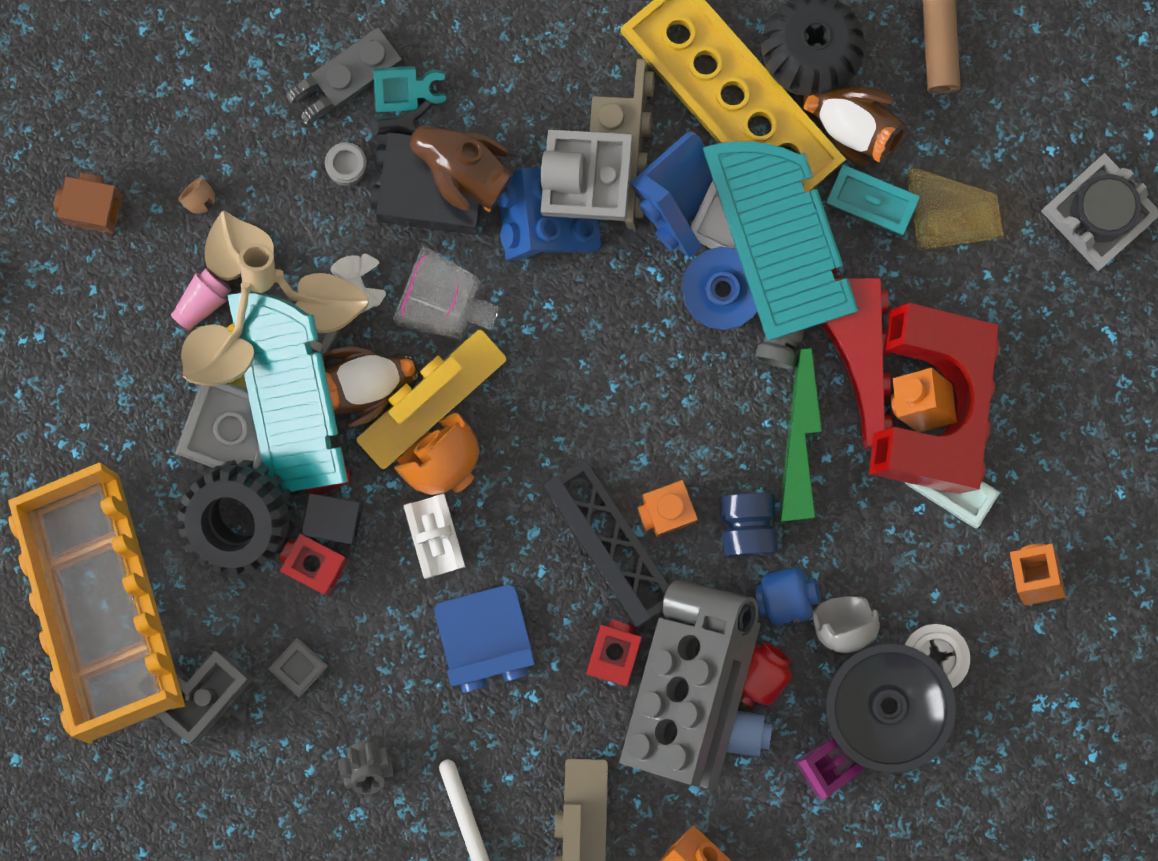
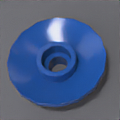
(699, 294)

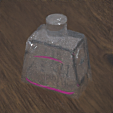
(442, 298)

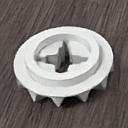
(945, 640)

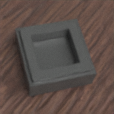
(298, 667)

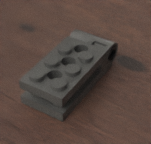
(692, 684)

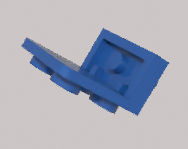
(673, 192)
(529, 233)
(484, 637)

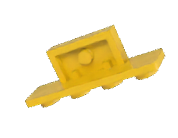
(425, 404)

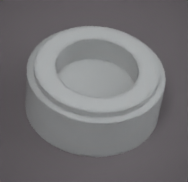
(346, 164)

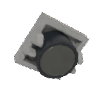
(1102, 211)

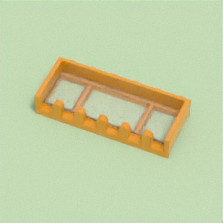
(94, 603)

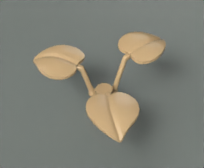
(240, 249)

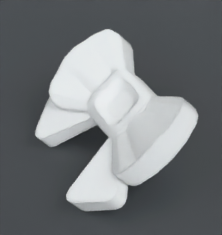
(352, 268)

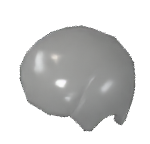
(846, 624)

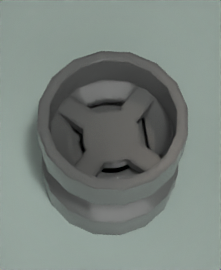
(780, 351)

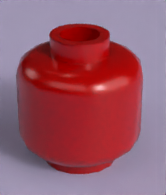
(766, 675)

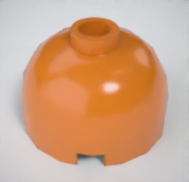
(441, 458)

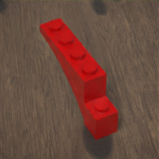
(861, 348)

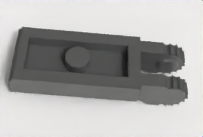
(345, 75)

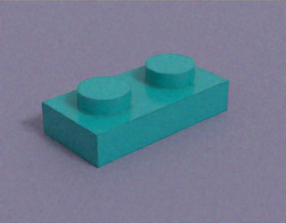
(873, 200)

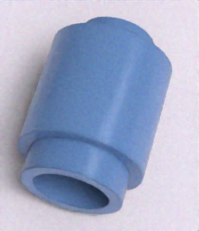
(749, 734)

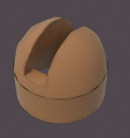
(196, 195)

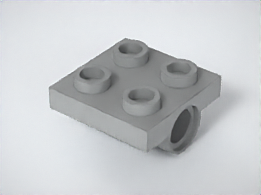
(586, 175)

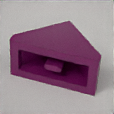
(827, 768)

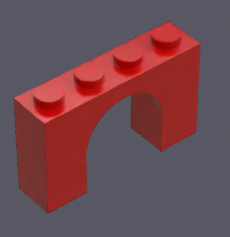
(965, 355)

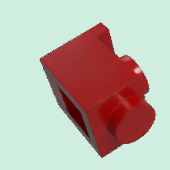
(325, 577)
(614, 670)

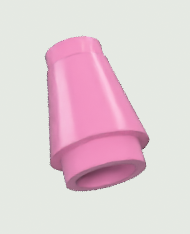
(200, 299)

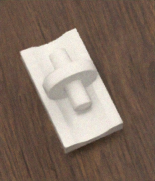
(434, 536)

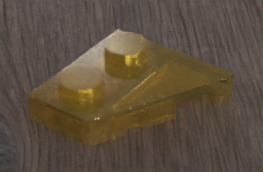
(952, 211)

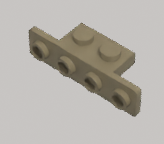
(628, 117)
(585, 811)

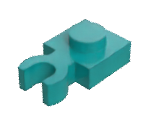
(399, 88)

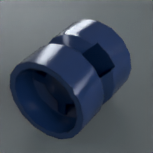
(748, 524)

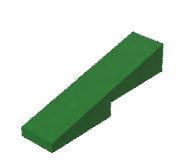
(796, 492)

